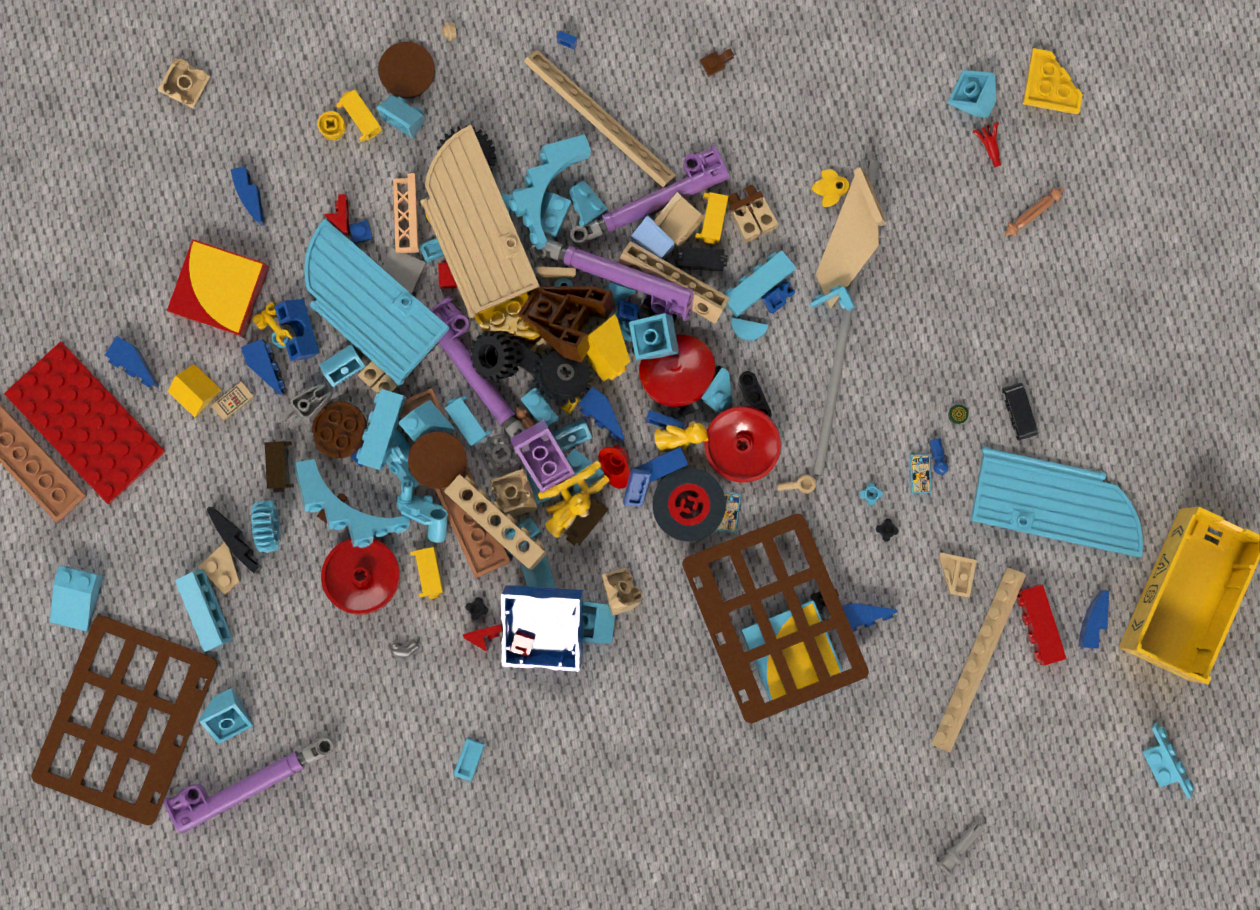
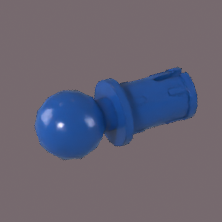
(940, 466)

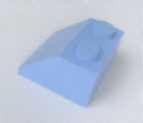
(652, 239)

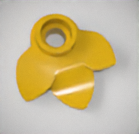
(827, 187)

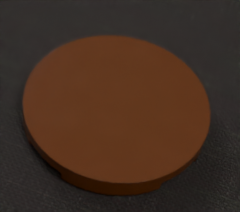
(406, 70)
(339, 429)
(437, 459)

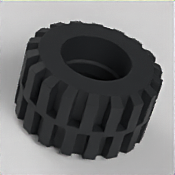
(484, 355)

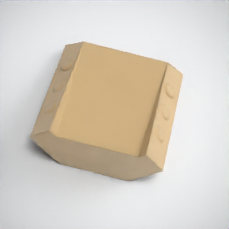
(184, 82)
(678, 219)
(514, 493)
(620, 591)

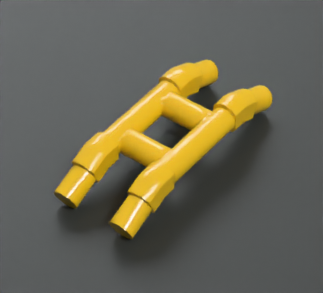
(578, 478)

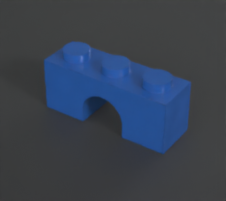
(296, 315)

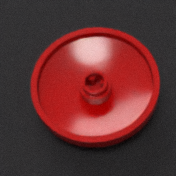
(679, 377)
(743, 444)
(360, 578)

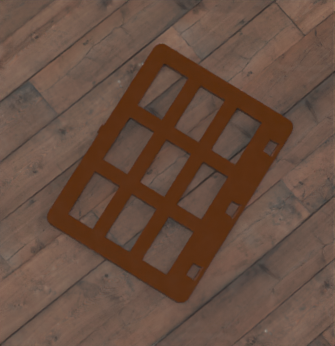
(731, 653)
(167, 756)

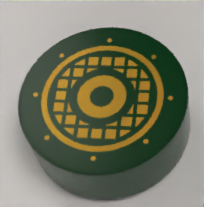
(958, 414)

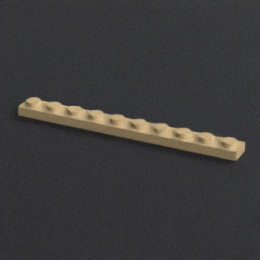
(600, 118)
(978, 659)

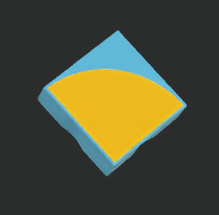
(795, 656)

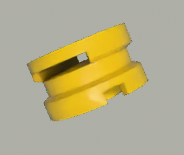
(331, 125)

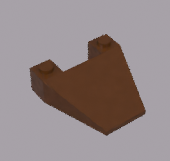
(561, 312)

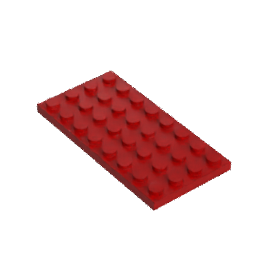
(84, 422)

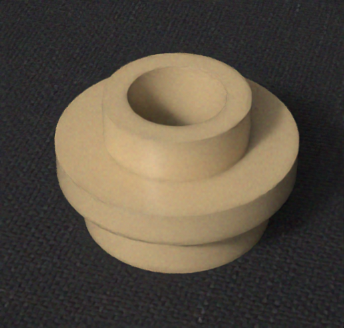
(449, 31)

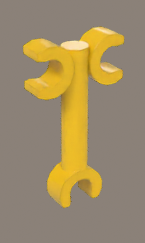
(267, 317)

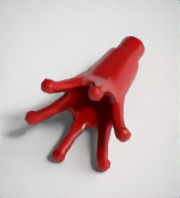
(990, 143)

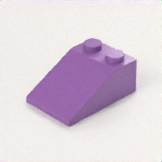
(542, 456)

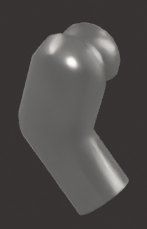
(403, 652)

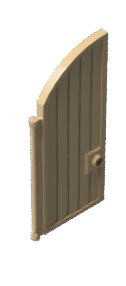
(475, 226)

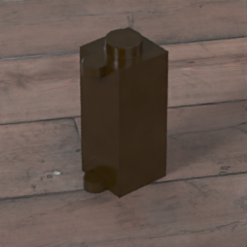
(277, 466)
(584, 525)

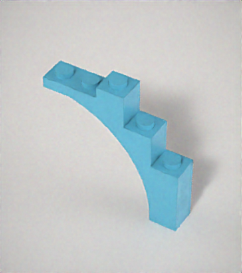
(554, 159)
(361, 526)

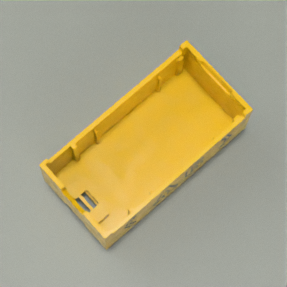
(1192, 595)

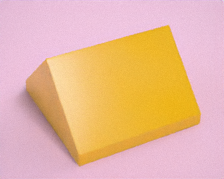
(193, 389)

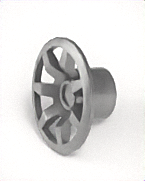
(500, 454)

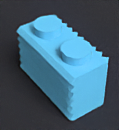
(342, 365)
(539, 407)

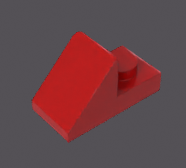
(340, 219)
(478, 637)

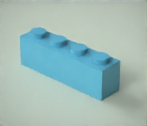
(759, 283)
(381, 429)
(203, 610)

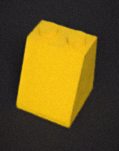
(607, 350)

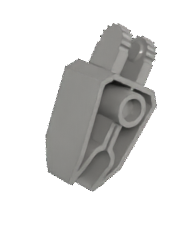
(306, 406)

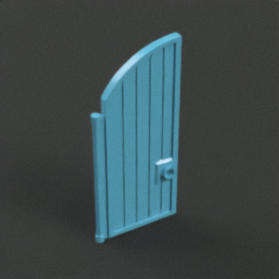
(368, 304)
(1055, 503)

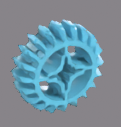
(265, 526)

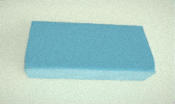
(572, 434)

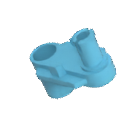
(423, 511)

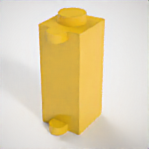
(360, 115)
(713, 218)
(429, 572)

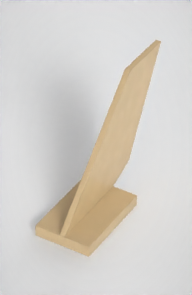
(853, 236)

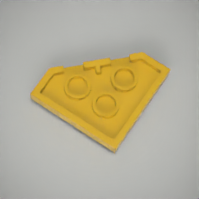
(1050, 85)
(505, 318)

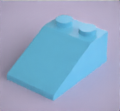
(74, 597)

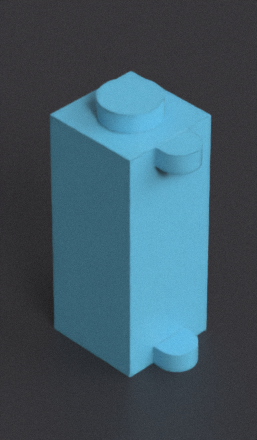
(466, 421)
(539, 576)

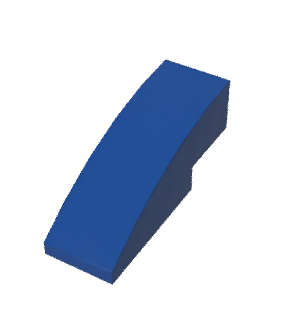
(248, 193)
(665, 464)
(1094, 620)

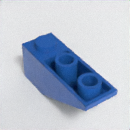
(128, 356)
(260, 361)
(598, 407)
(865, 614)

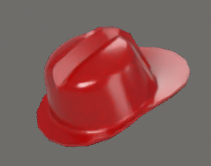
(615, 465)

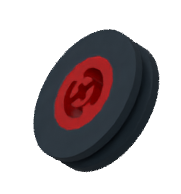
(709, 494)

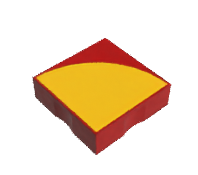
(218, 288)

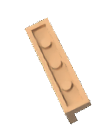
(412, 211)

